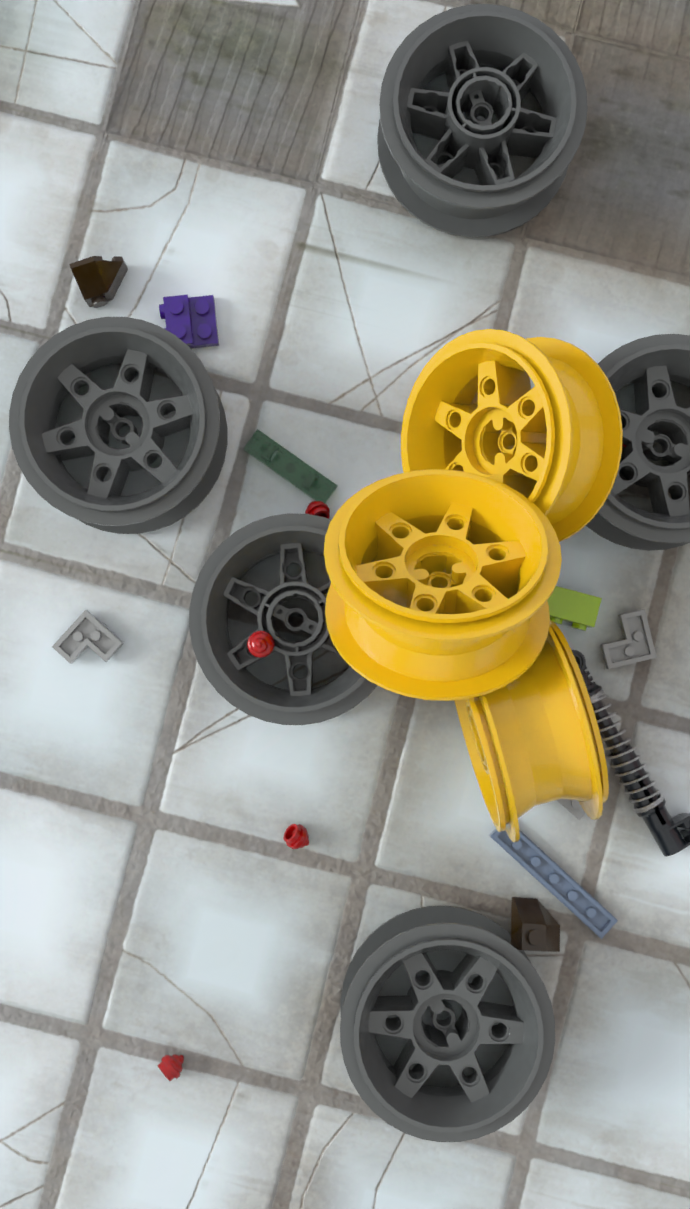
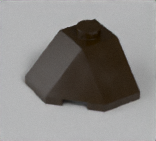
(99, 278)
(533, 926)

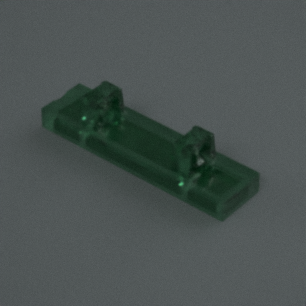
(290, 467)

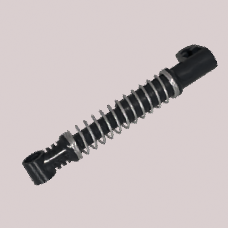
(647, 800)

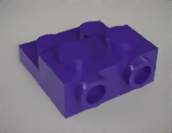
(191, 319)

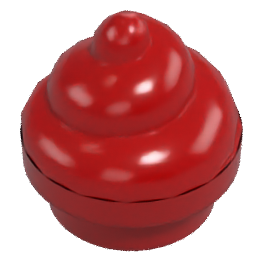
(318, 508)
(260, 644)
(296, 836)
(171, 1066)

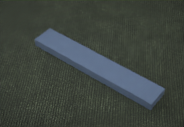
(557, 882)

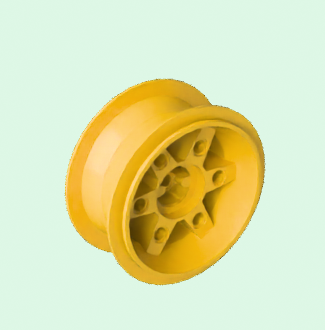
(482, 418)
(426, 583)
(536, 740)

